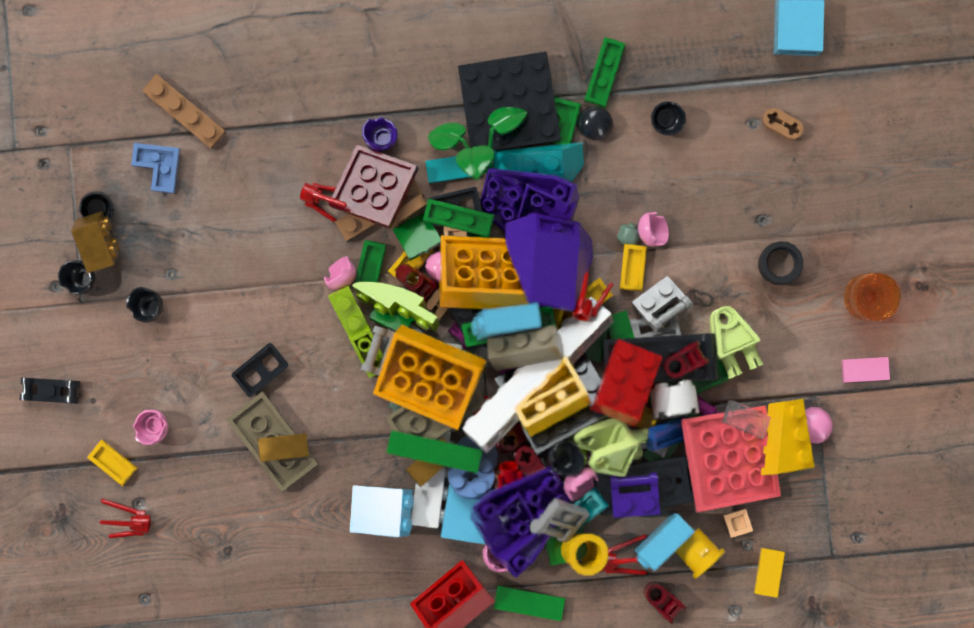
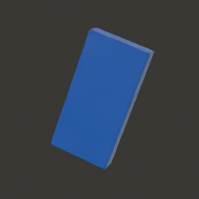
(665, 434)

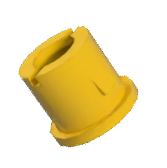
(699, 552)
(595, 557)

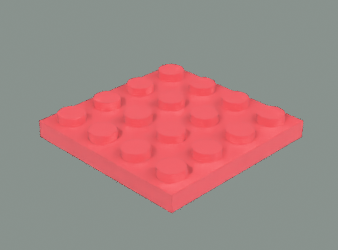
(726, 463)

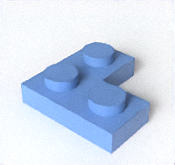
(163, 162)

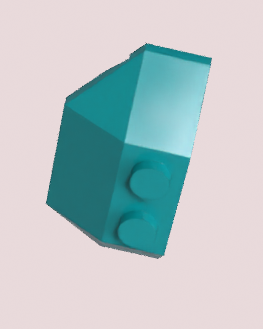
(557, 160)

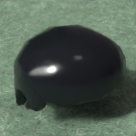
(668, 118)
(595, 123)
(96, 202)
(75, 278)
(144, 304)
(566, 458)

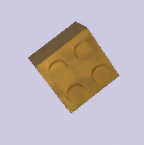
(95, 241)

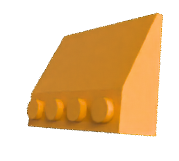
(478, 274)
(429, 376)

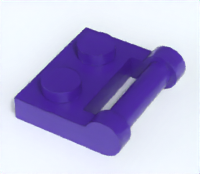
(636, 502)

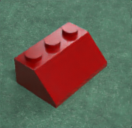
(452, 599)

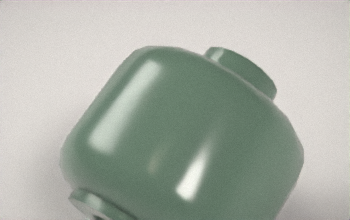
(628, 234)

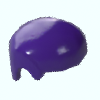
(379, 134)

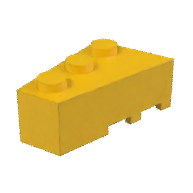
(553, 399)
(787, 439)

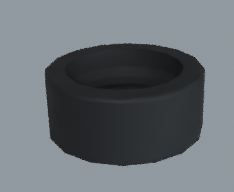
(792, 250)

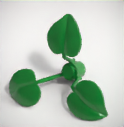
(478, 159)

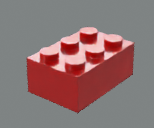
(626, 383)

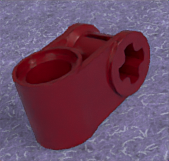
(418, 283)
(686, 360)
(516, 437)
(532, 465)
(666, 603)

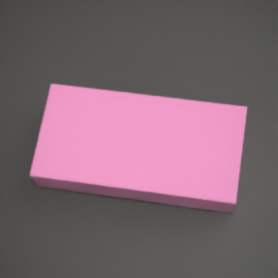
(865, 369)

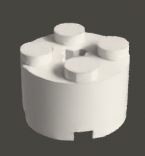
(674, 400)

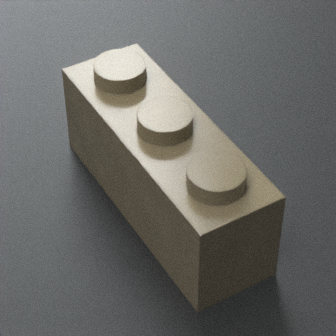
(525, 348)

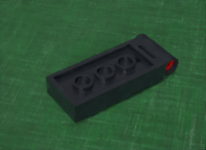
(669, 345)
(667, 471)

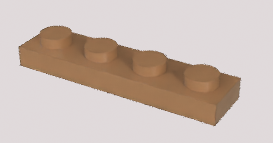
(183, 111)
(352, 226)

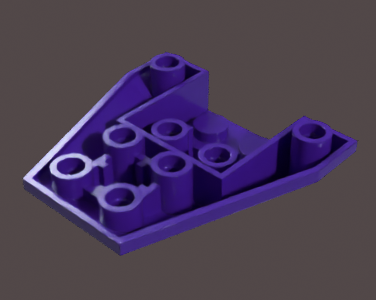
(520, 194)
(549, 258)
(506, 516)

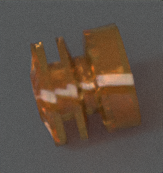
(884, 294)

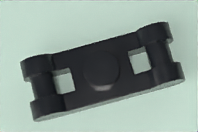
(49, 390)

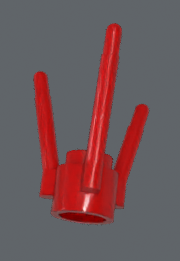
(313, 194)
(584, 309)
(509, 473)
(139, 524)
(612, 561)

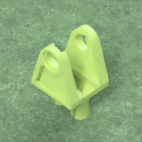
(733, 337)
(613, 442)

